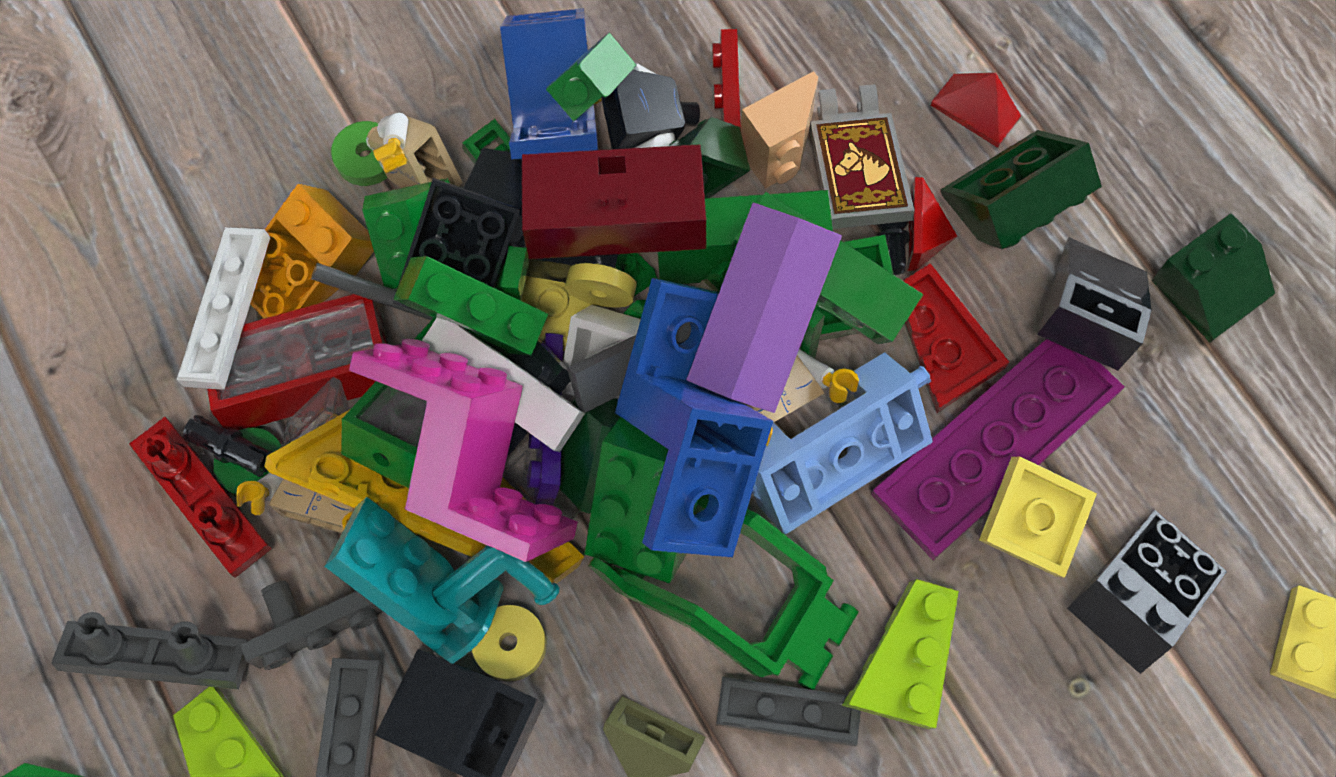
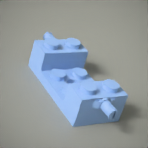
(878, 427)

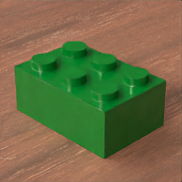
(623, 502)

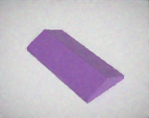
(764, 307)

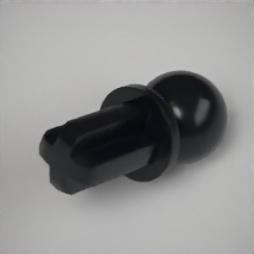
(896, 241)

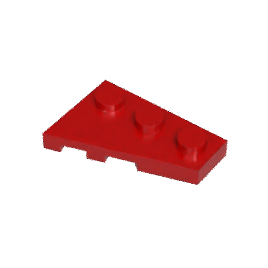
(727, 92)
(949, 341)

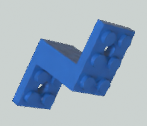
(535, 54)
(709, 438)

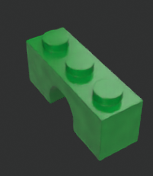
(471, 304)

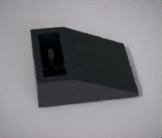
(463, 232)
(1097, 305)
(1148, 592)
(459, 718)

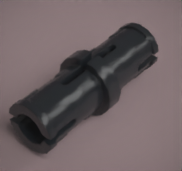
(226, 445)

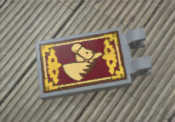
(860, 162)

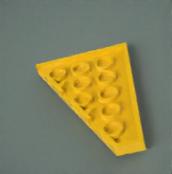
(318, 465)

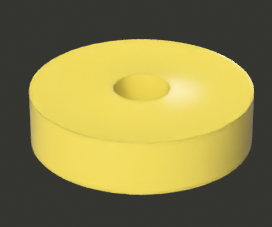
(600, 285)
(525, 657)

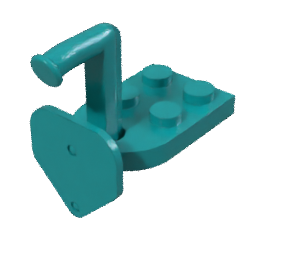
(420, 585)

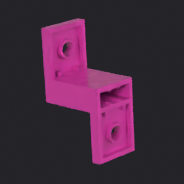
(465, 449)

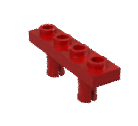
(200, 497)

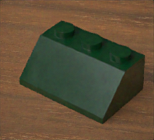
(1023, 187)

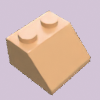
(778, 130)

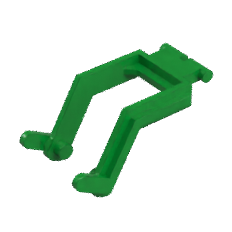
(795, 634)

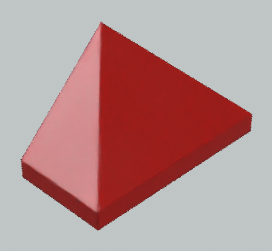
(979, 105)
(930, 227)

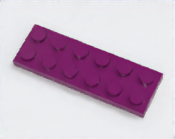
(1021, 415)

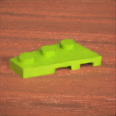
(909, 664)
(219, 741)

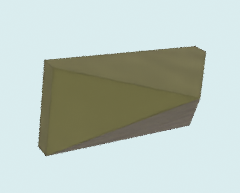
(650, 742)

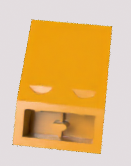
(304, 232)

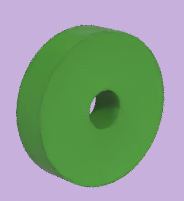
(347, 159)

